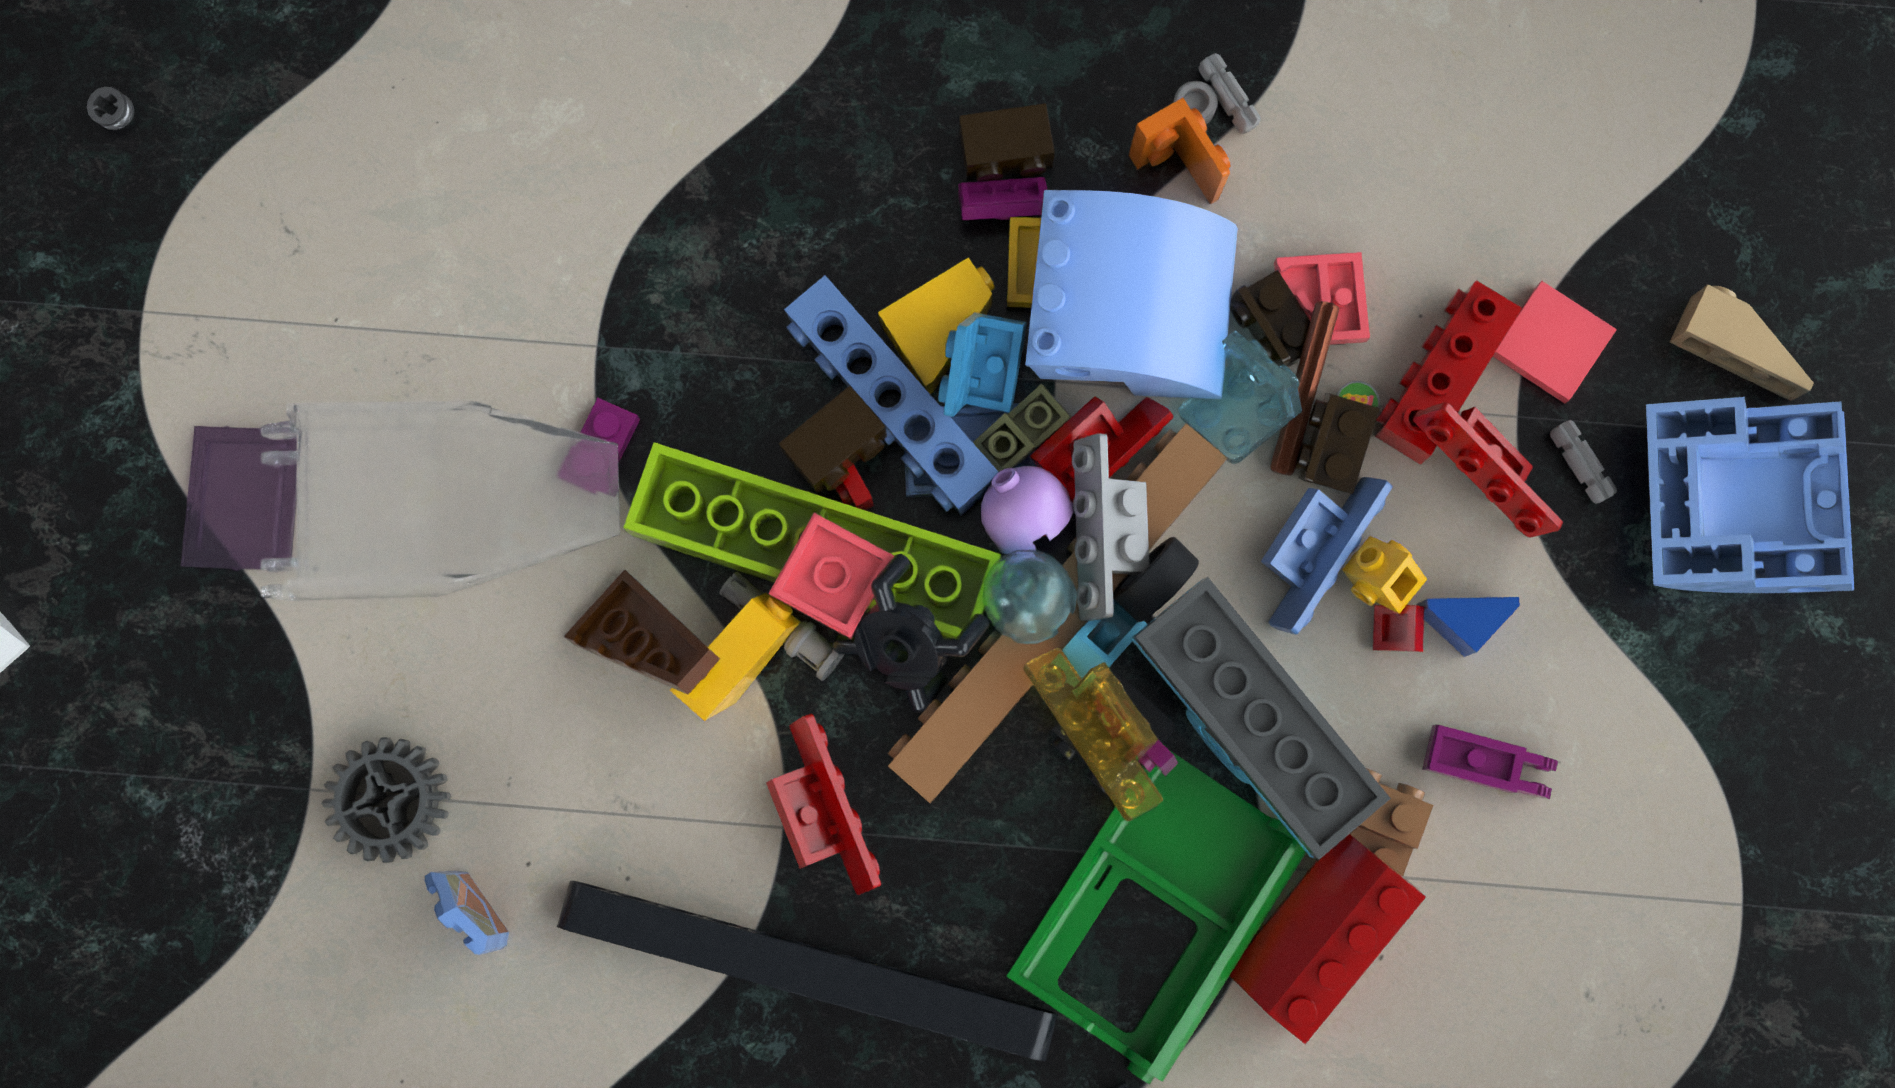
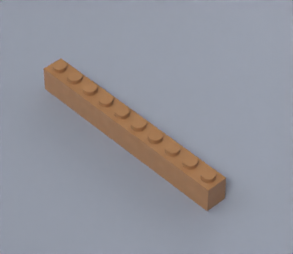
(998, 681)

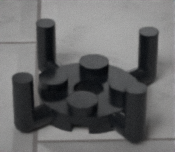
(915, 628)

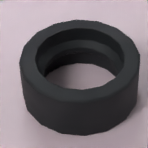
(1167, 572)

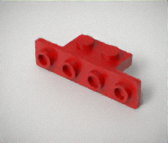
(1123, 437)
(1490, 464)
(818, 812)

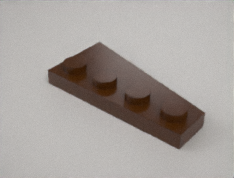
(642, 635)

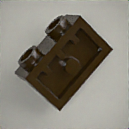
(1272, 318)
(1337, 442)

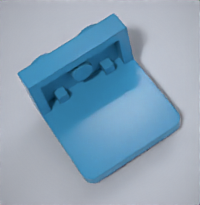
(983, 363)

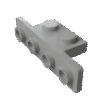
(1108, 527)

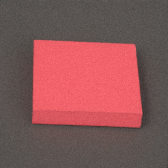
(1554, 342)
(830, 575)

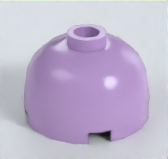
(1024, 507)

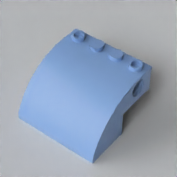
(1132, 293)
(1749, 497)

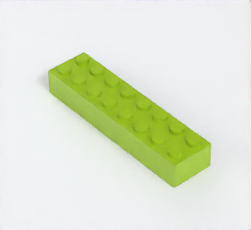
(758, 521)

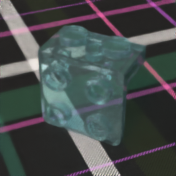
(1253, 405)

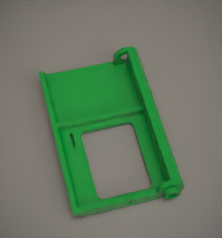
(1202, 857)

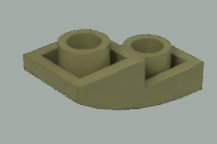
(1022, 430)

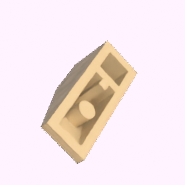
(1738, 340)

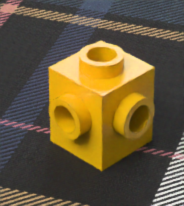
(1384, 574)

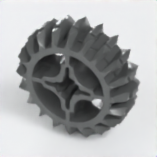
(378, 783)

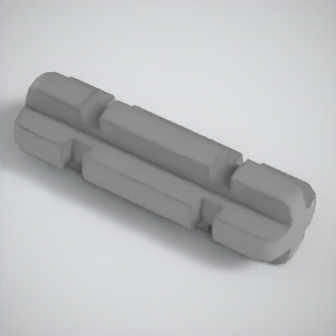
(1229, 93)
(1583, 461)

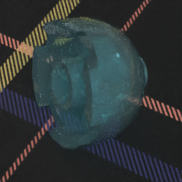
(1028, 596)

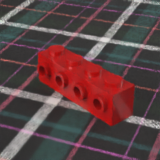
(1450, 367)

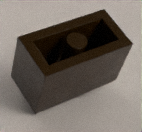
(1006, 143)
(834, 441)

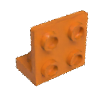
(1184, 131)

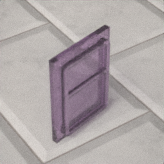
(236, 503)

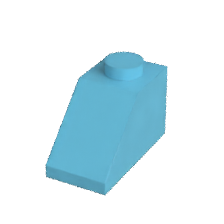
(1102, 640)

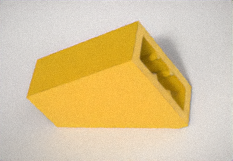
(922, 319)
(743, 653)

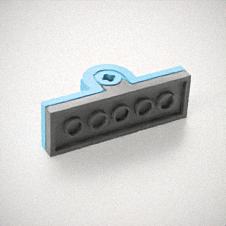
(1259, 719)

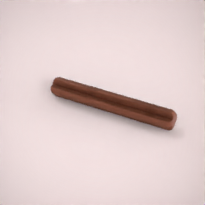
(1309, 375)

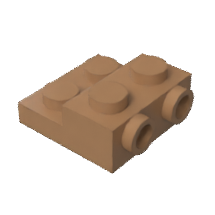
(1396, 825)

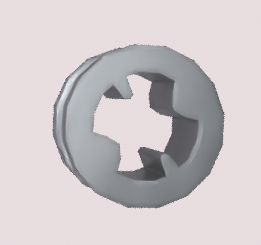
(122, 115)

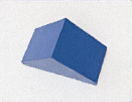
(1468, 621)

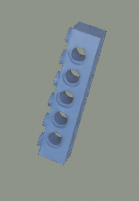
(825, 306)

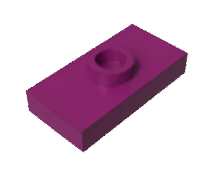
(1001, 198)

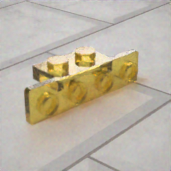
(1101, 727)

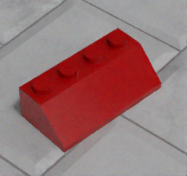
(1325, 936)

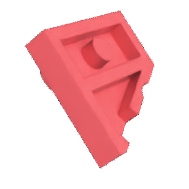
(1332, 280)

